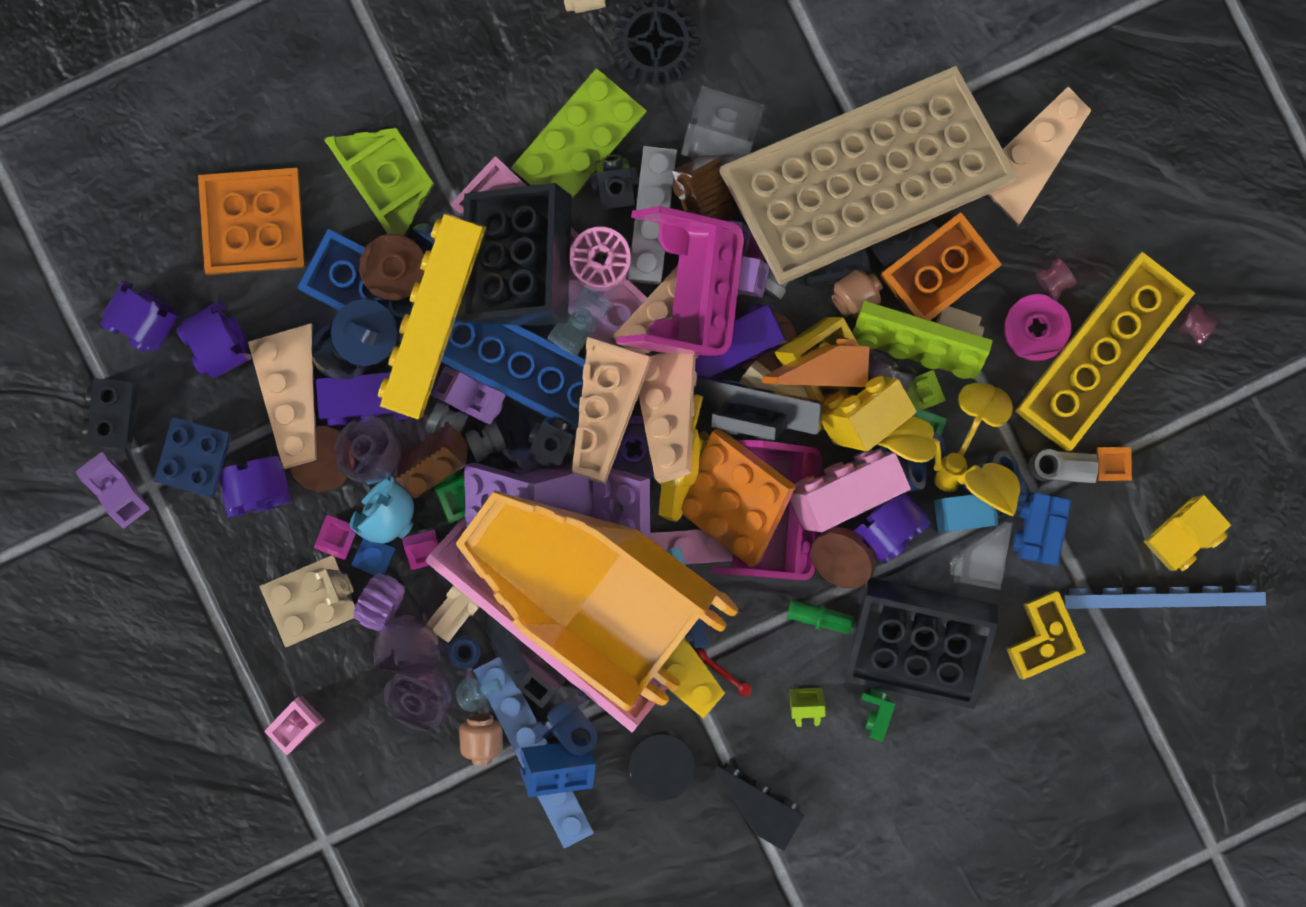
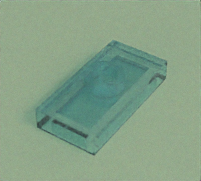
(583, 319)

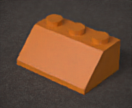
(940, 269)

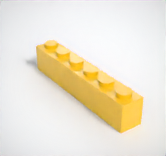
(432, 315)

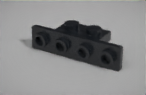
(757, 410)

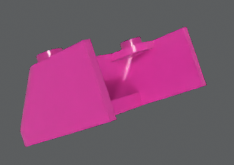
(704, 284)
(790, 545)

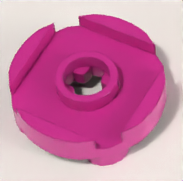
(1047, 312)

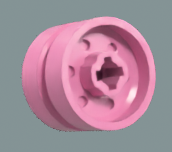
(608, 244)

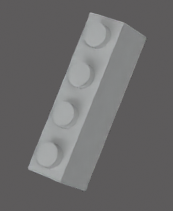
(653, 191)

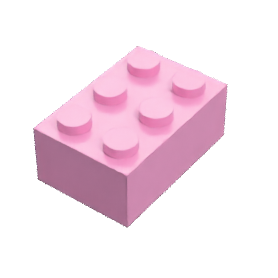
(848, 489)

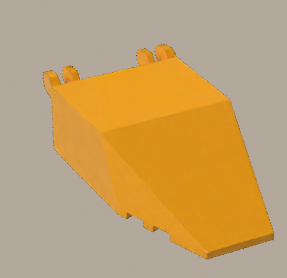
(591, 593)

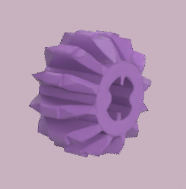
(379, 602)

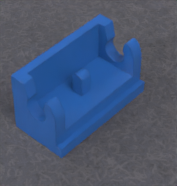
(555, 770)

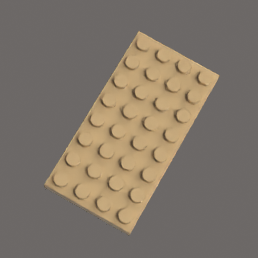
(867, 175)

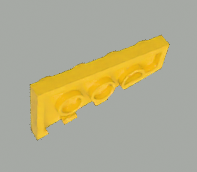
(697, 685)

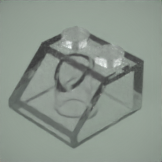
(721, 126)
(983, 559)

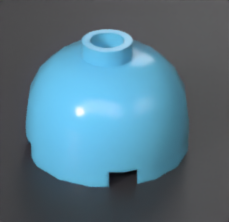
(385, 513)

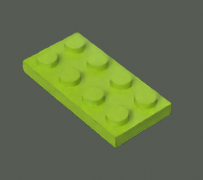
(579, 135)
(921, 341)

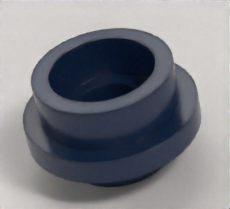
(453, 654)

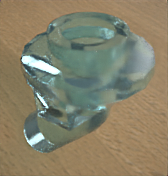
(473, 695)

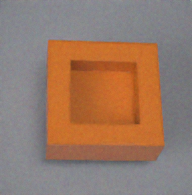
(1114, 464)

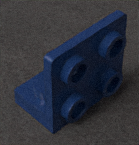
(192, 457)

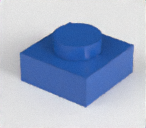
(373, 557)

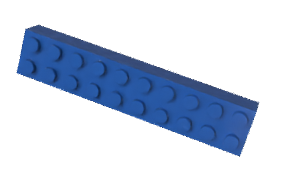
(492, 354)

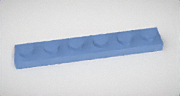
(1177, 597)
(518, 726)

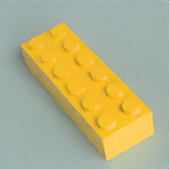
(1104, 352)

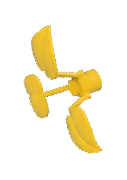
(993, 482)

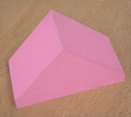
(294, 725)

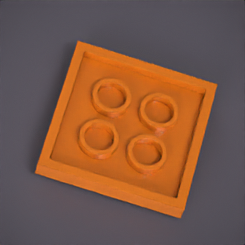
(251, 221)
(737, 497)

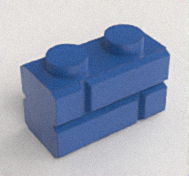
(1042, 529)

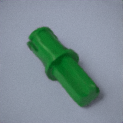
(820, 617)

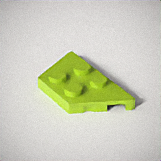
(384, 175)

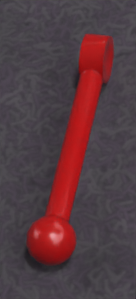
(743, 688)

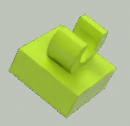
(925, 391)
(807, 704)

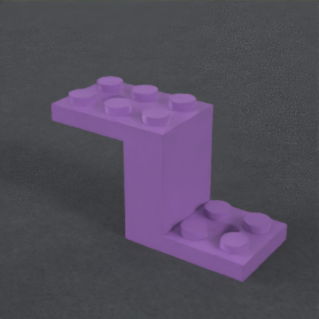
(566, 491)

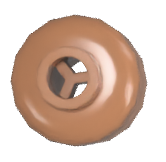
(854, 290)
(481, 738)

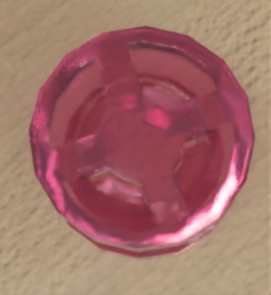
(1056, 278)
(1198, 324)

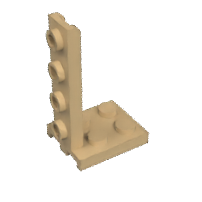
(309, 600)

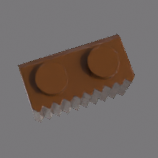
(703, 189)
(432, 461)

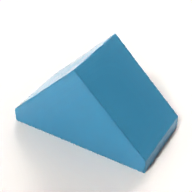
(964, 513)

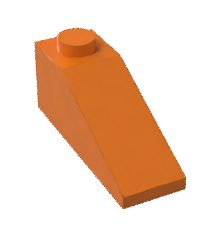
(826, 366)

